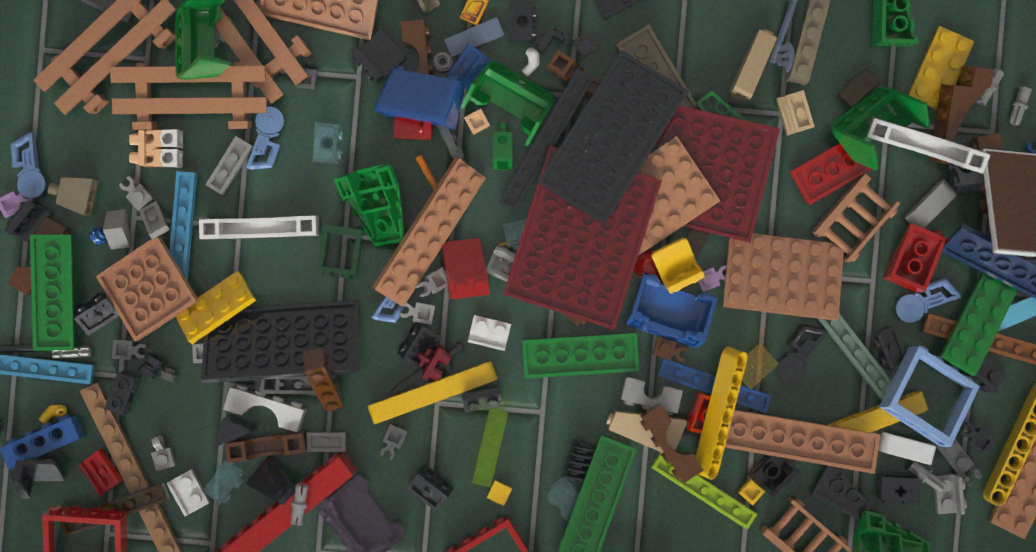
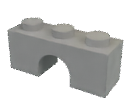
(633, 392)

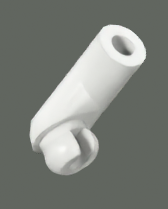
(533, 61)

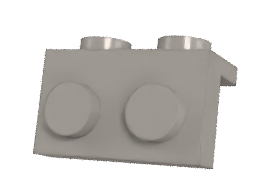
(501, 263)

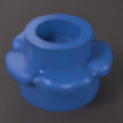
(97, 235)

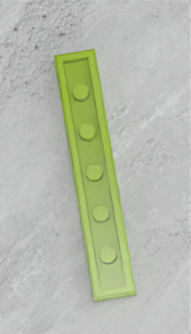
(709, 494)

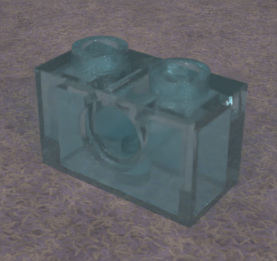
(323, 132)

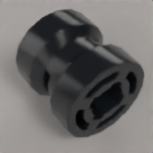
(151, 365)

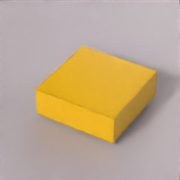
(751, 491)
(499, 492)

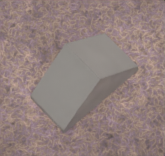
(117, 229)

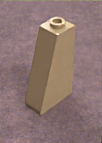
(752, 66)
(629, 426)

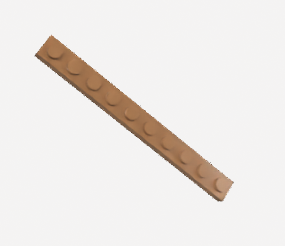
(128, 466)

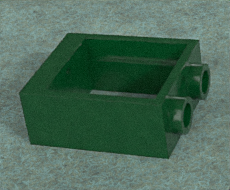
(345, 273)

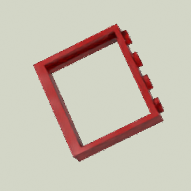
(83, 515)
(485, 532)

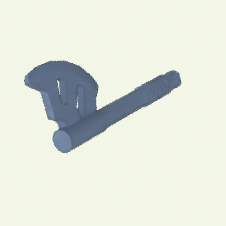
(778, 47)

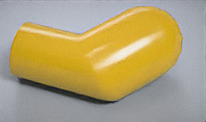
(53, 411)

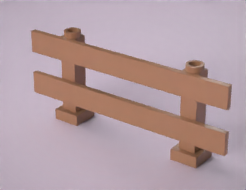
(285, 58)
(83, 86)
(145, 106)

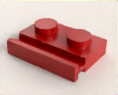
(100, 472)

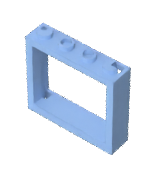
(899, 382)

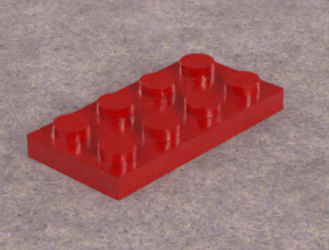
(826, 173)

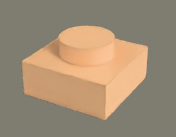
(477, 121)

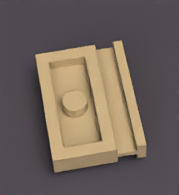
(795, 112)

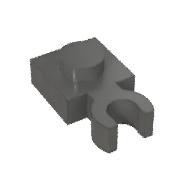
(126, 350)
(394, 438)

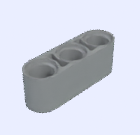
(931, 204)

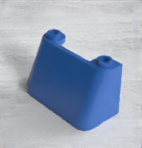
(421, 97)
(673, 315)

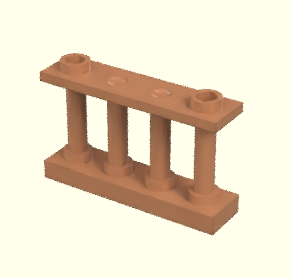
(848, 200)
(788, 545)

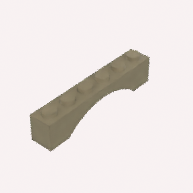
(808, 42)

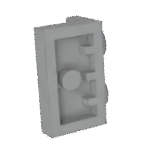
(952, 497)

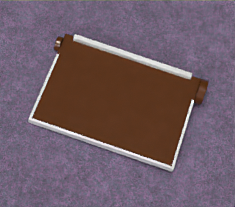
(1011, 201)

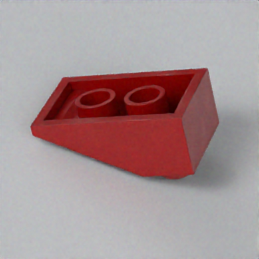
(915, 259)
(465, 269)

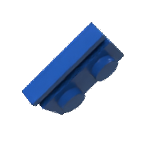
(468, 65)

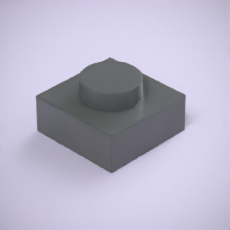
(310, 81)

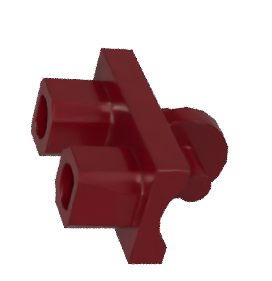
(430, 369)

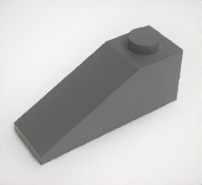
(293, 385)

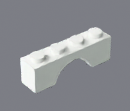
(288, 414)

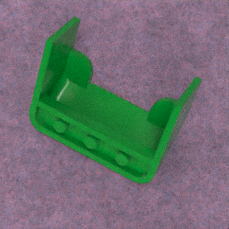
(195, 40)
(513, 94)
(882, 104)

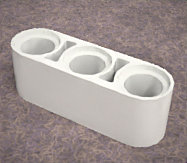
(906, 448)

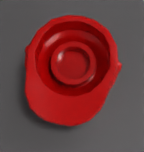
(646, 264)

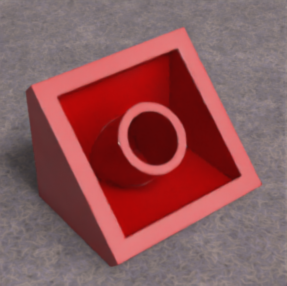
(697, 412)

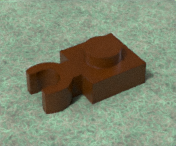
(666, 349)

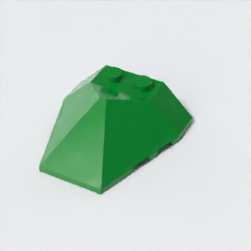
(375, 200)
(880, 535)

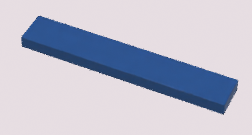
(704, 382)

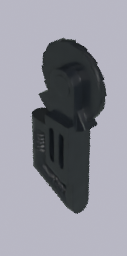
(792, 367)

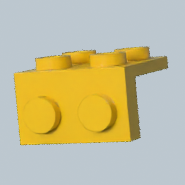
(677, 265)

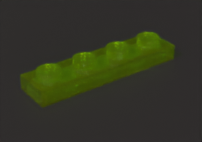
(490, 447)

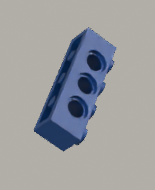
(71, 431)

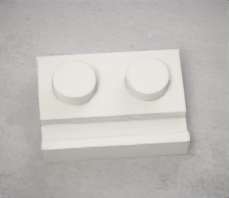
(489, 332)
(188, 492)

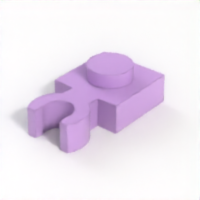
(11, 202)
(711, 278)

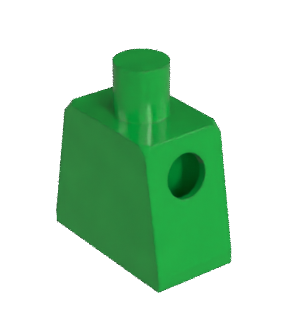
(502, 152)

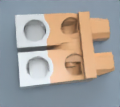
(150, 148)

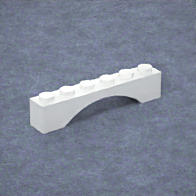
(928, 144)
(259, 227)

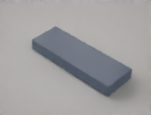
(475, 36)

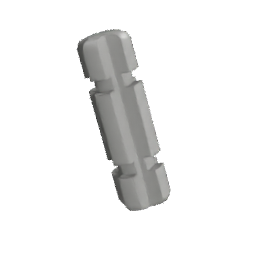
(84, 351)

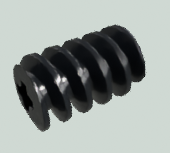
(579, 460)

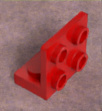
(412, 129)

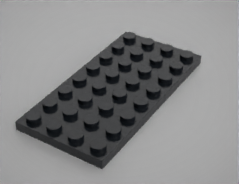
(613, 137)
(272, 340)

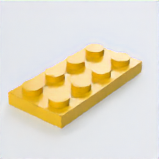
(940, 65)
(216, 307)

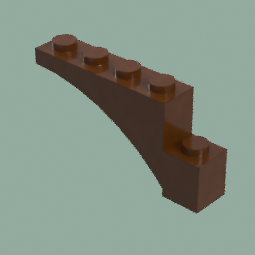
(957, 100)

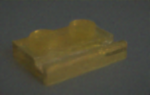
(758, 366)

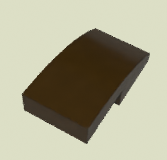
(859, 88)

